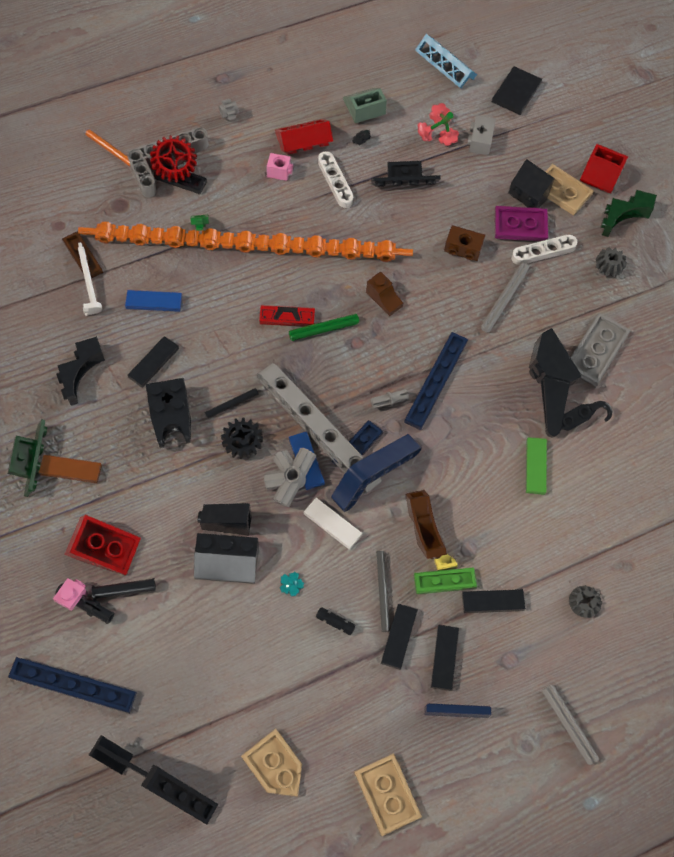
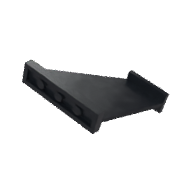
(156, 781)

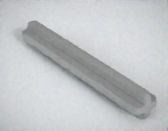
(570, 725)

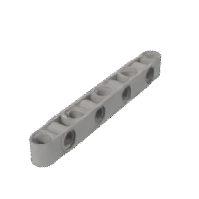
(315, 423)

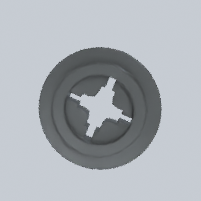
(584, 610)

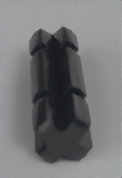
(335, 621)

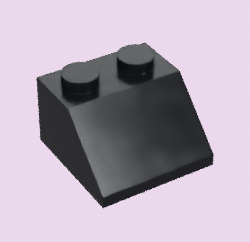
(531, 185)

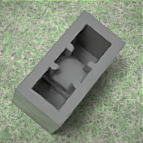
(482, 135)

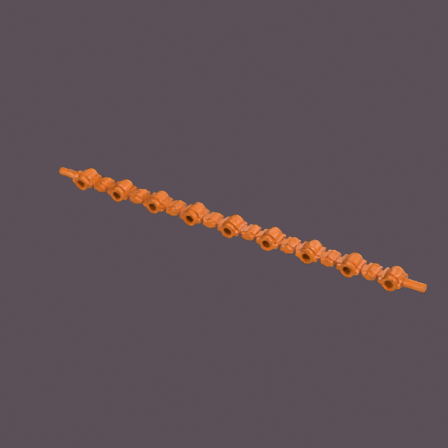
(245, 241)

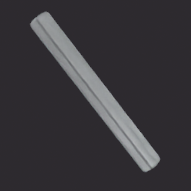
(504, 297)

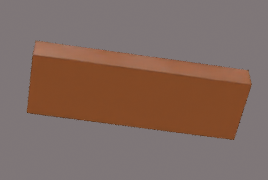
(70, 469)

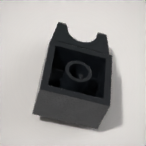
(169, 409)

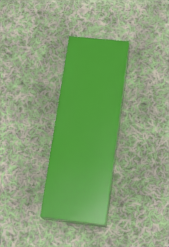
(536, 465)
(445, 581)

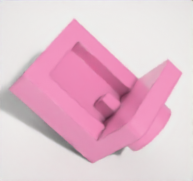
(70, 593)

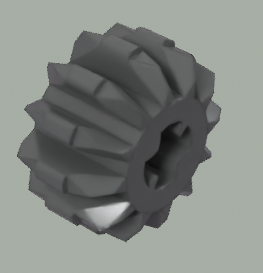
(611, 262)

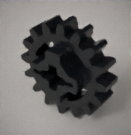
(248, 431)

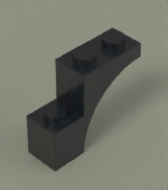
(70, 373)

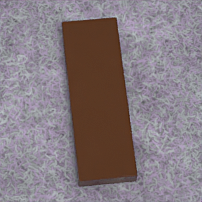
(71, 243)

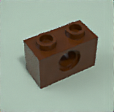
(472, 240)

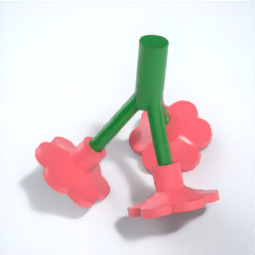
(440, 115)

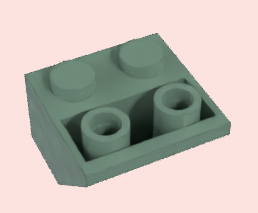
(366, 104)

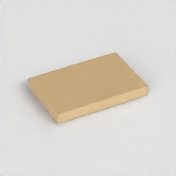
(567, 190)
(387, 794)

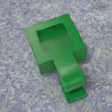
(199, 221)

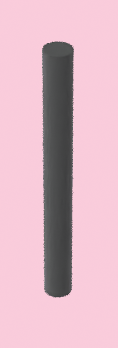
(382, 591)

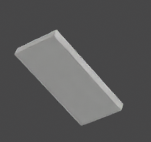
(599, 348)

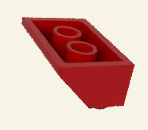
(304, 136)

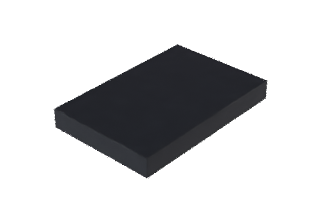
(516, 90)

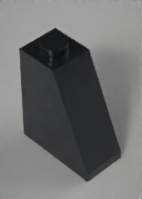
(226, 518)

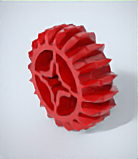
(180, 158)

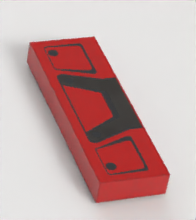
(286, 316)

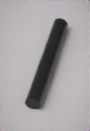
(231, 403)

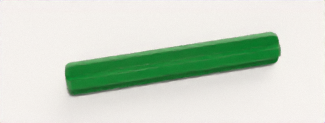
(323, 327)

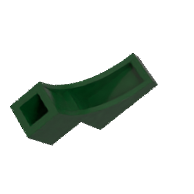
(639, 205)

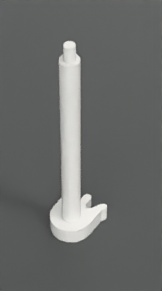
(92, 307)

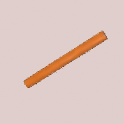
(107, 146)

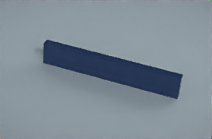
(436, 381)
(72, 685)

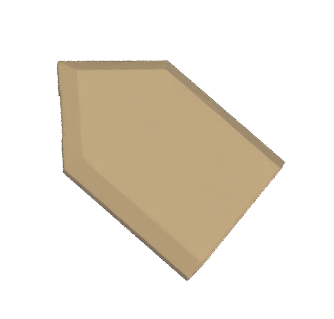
(275, 765)

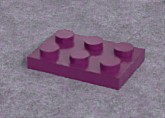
(521, 223)

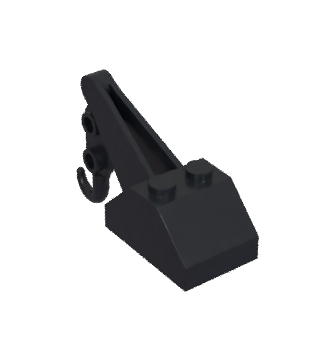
(556, 373)

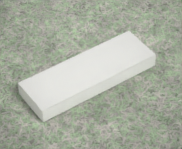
(333, 523)

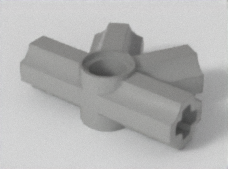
(287, 470)

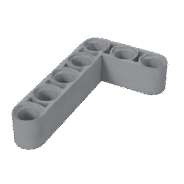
(140, 158)

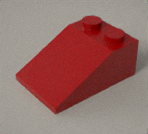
(102, 545)

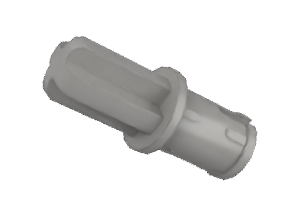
(389, 399)

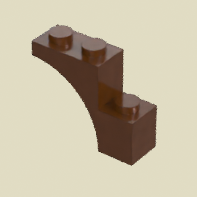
(424, 523)

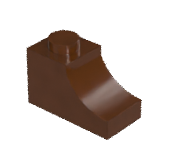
(383, 293)

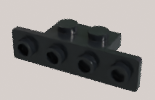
(405, 172)

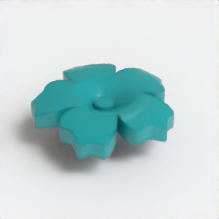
(291, 584)

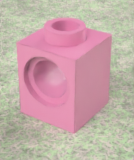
(279, 167)

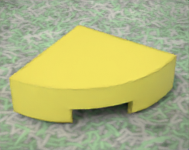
(445, 562)

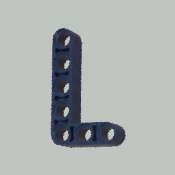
(372, 468)

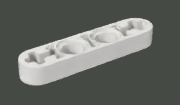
(338, 178)
(542, 246)

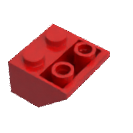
(603, 168)

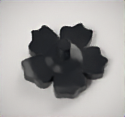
(361, 137)

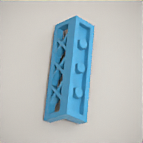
(469, 73)

